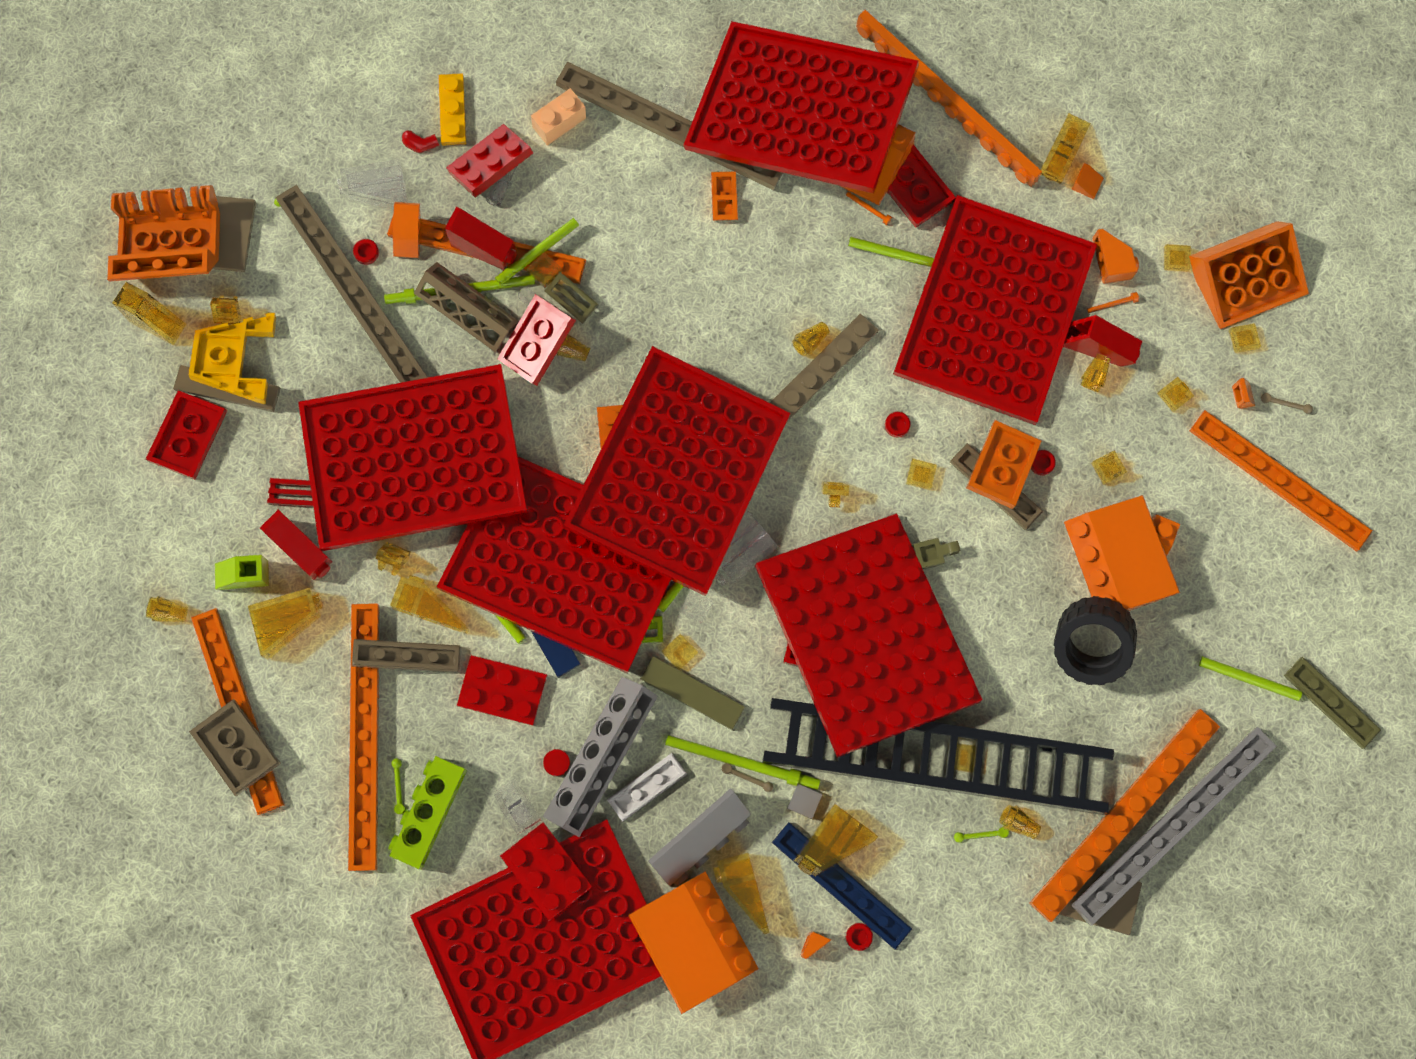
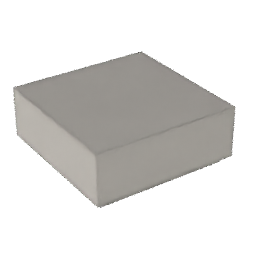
(804, 801)

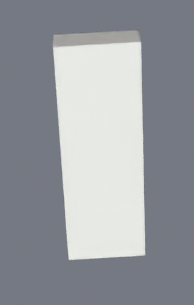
(647, 787)

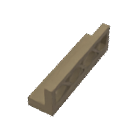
(467, 302)

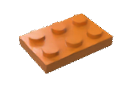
(1003, 464)

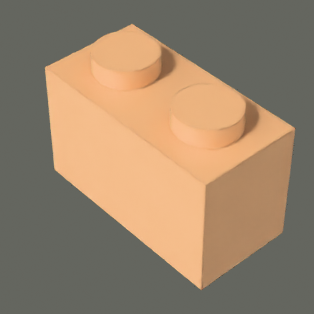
(558, 116)

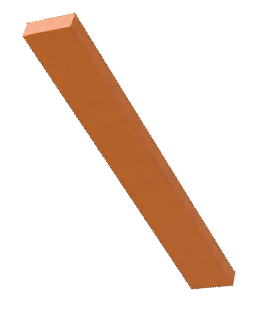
(434, 235)
(1281, 481)
(229, 686)

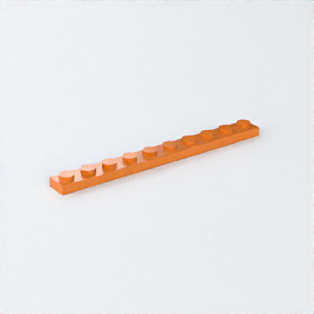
(953, 104)
(363, 747)
(1124, 815)

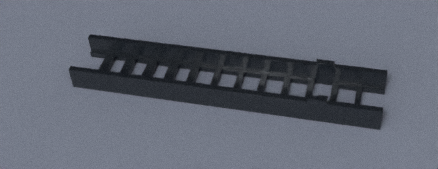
(975, 788)

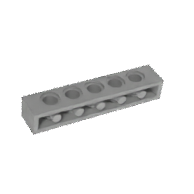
(600, 756)

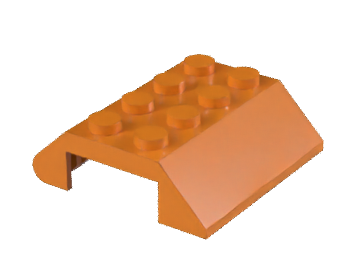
(166, 235)

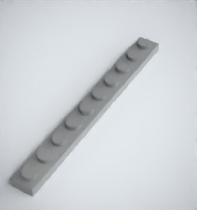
(1173, 826)

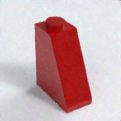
(480, 240)
(1099, 336)
(296, 545)

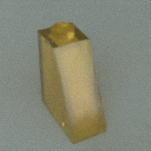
(148, 313)
(283, 619)
(833, 841)

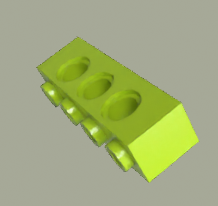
(434, 770)

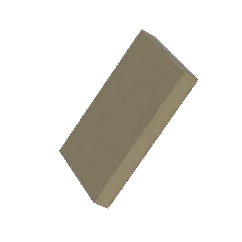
(235, 232)
(235, 747)
(1118, 917)

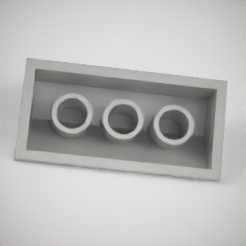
(699, 838)

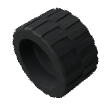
(1089, 668)

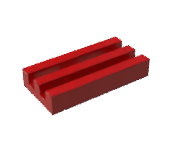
(289, 502)

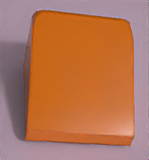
(1087, 181)
(1243, 394)
(812, 944)

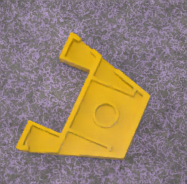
(220, 355)

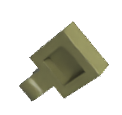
(932, 554)

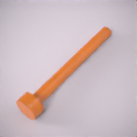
(886, 219)
(1134, 297)

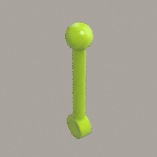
(396, 764)
(959, 837)

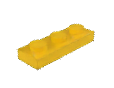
(452, 109)

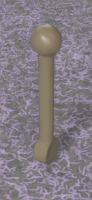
(1266, 398)
(727, 768)

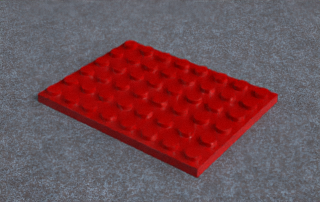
(802, 106)
(995, 310)
(411, 457)
(677, 471)
(553, 578)
(867, 634)
(523, 976)

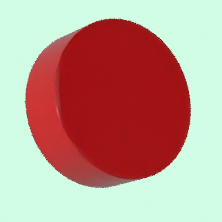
(366, 251)
(897, 424)
(1043, 463)
(556, 762)
(859, 936)

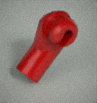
(417, 143)

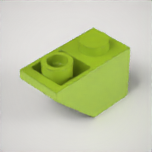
(242, 572)

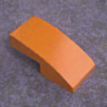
(724, 196)
(406, 230)

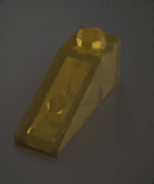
(1064, 148)
(420, 601)
(740, 883)

